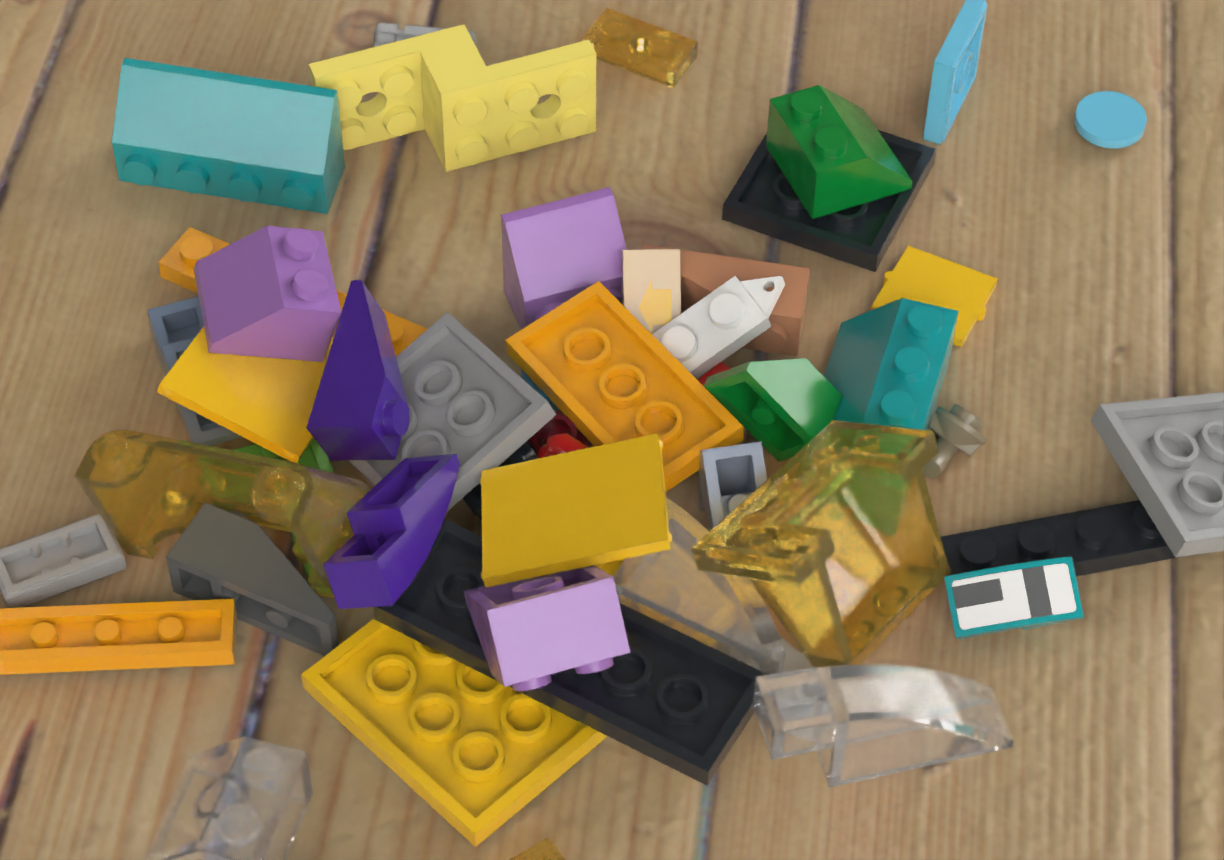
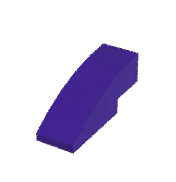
(392, 532)

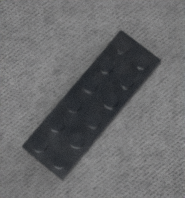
(661, 698)

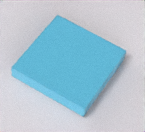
(954, 70)

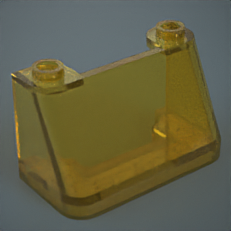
(158, 484)

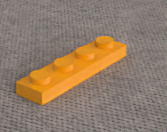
(117, 636)

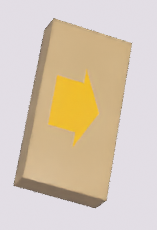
(652, 286)

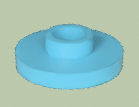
(1110, 119)

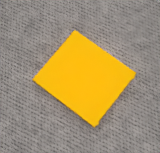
(248, 394)
(573, 510)

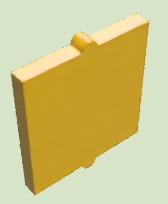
(939, 283)

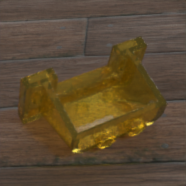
(838, 539)

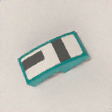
(1014, 597)

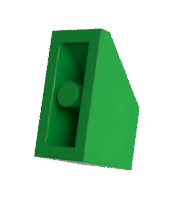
(777, 402)

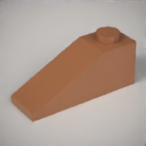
(706, 272)

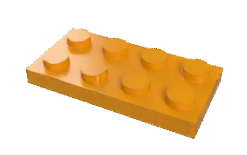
(621, 381)

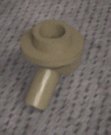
(956, 431)

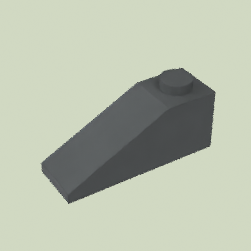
(234, 559)

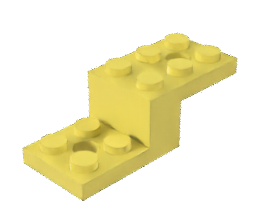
(461, 103)

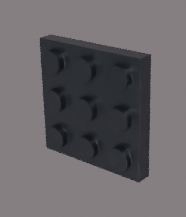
(855, 235)

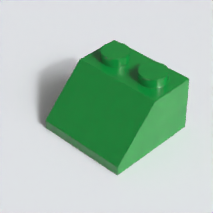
(831, 151)

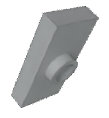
(58, 561)

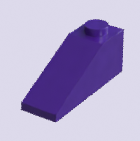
(361, 394)

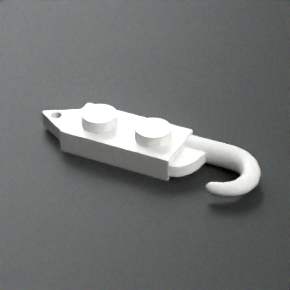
(720, 323)

